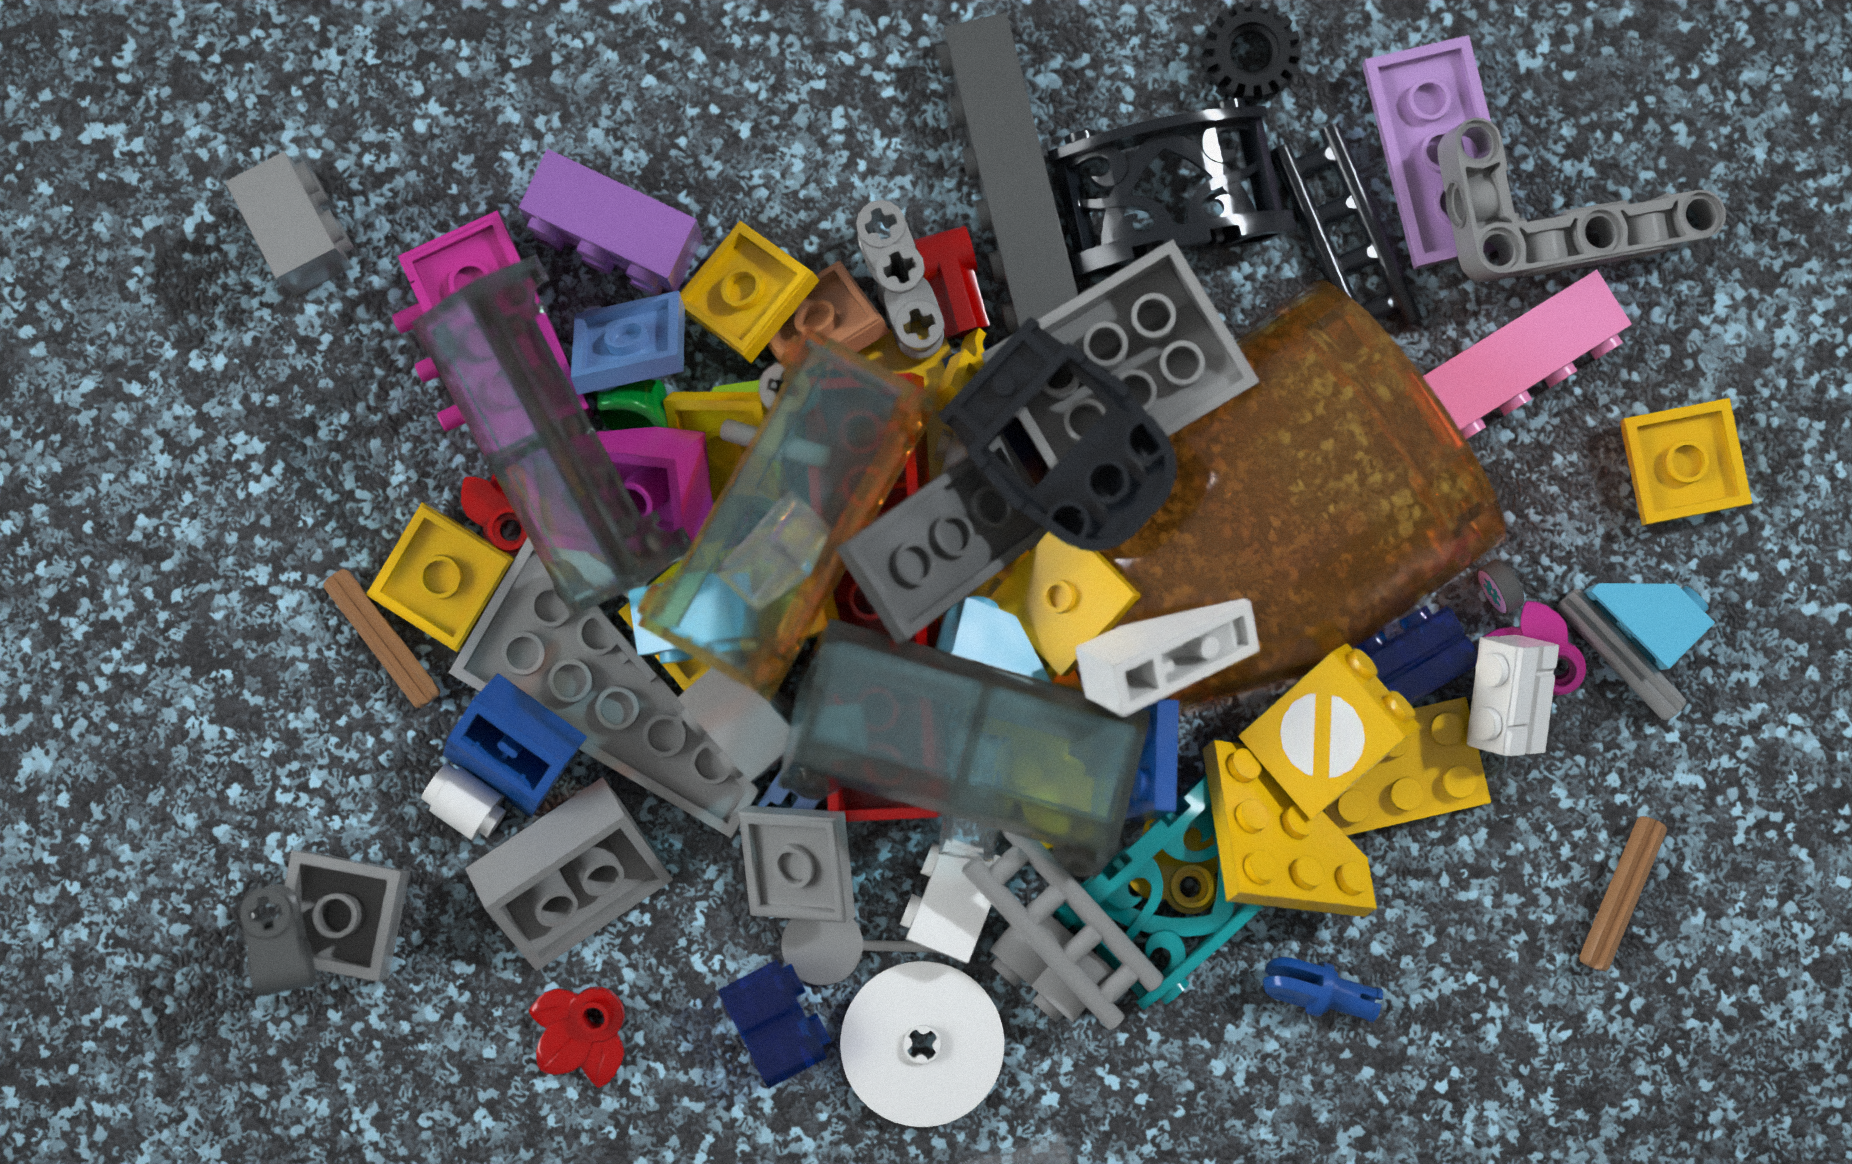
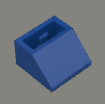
(513, 744)

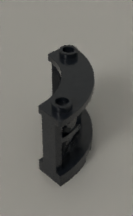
(1120, 243)

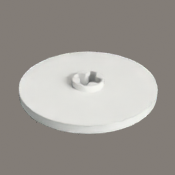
(920, 1088)

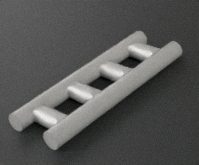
(1064, 959)

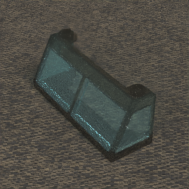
(542, 440)
(963, 742)

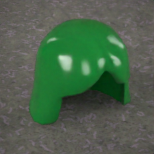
(633, 405)

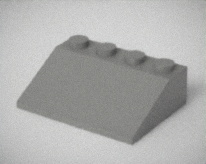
(1151, 332)

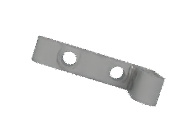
(1484, 212)

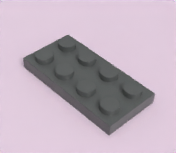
(940, 544)

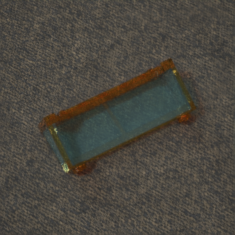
(837, 443)

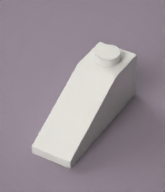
(1164, 654)

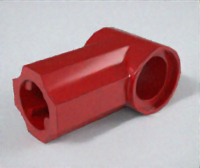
(951, 274)

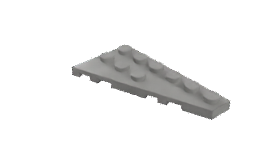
(603, 689)

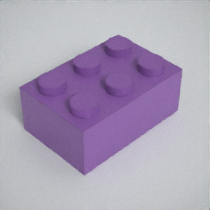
(610, 224)

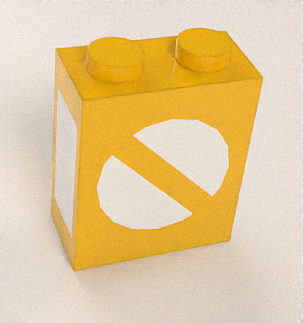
(1330, 729)

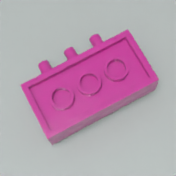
(453, 262)

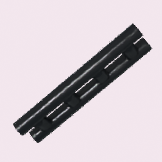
(1356, 202)

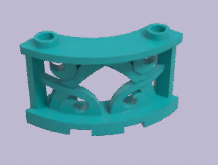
(1133, 862)

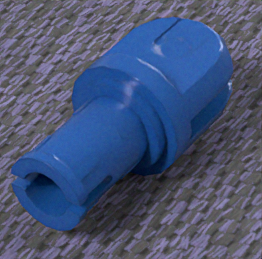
(1319, 989)

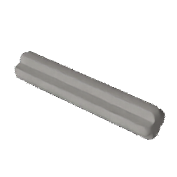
(1621, 654)

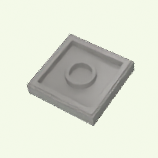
(797, 863)

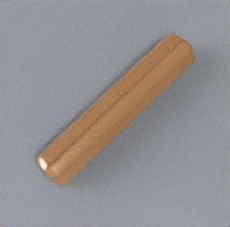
(381, 638)
(1623, 893)

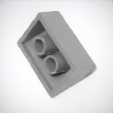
(568, 874)

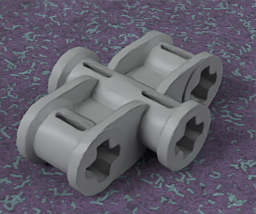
(898, 258)

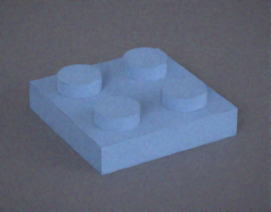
(628, 343)

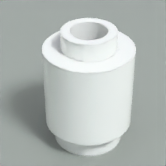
(464, 802)

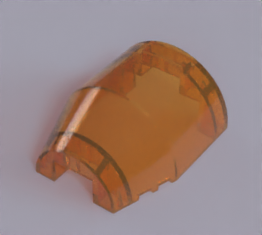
(1314, 496)

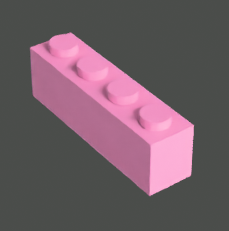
(1528, 351)

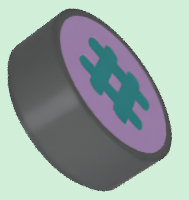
(1500, 586)

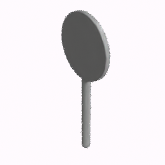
(831, 950)

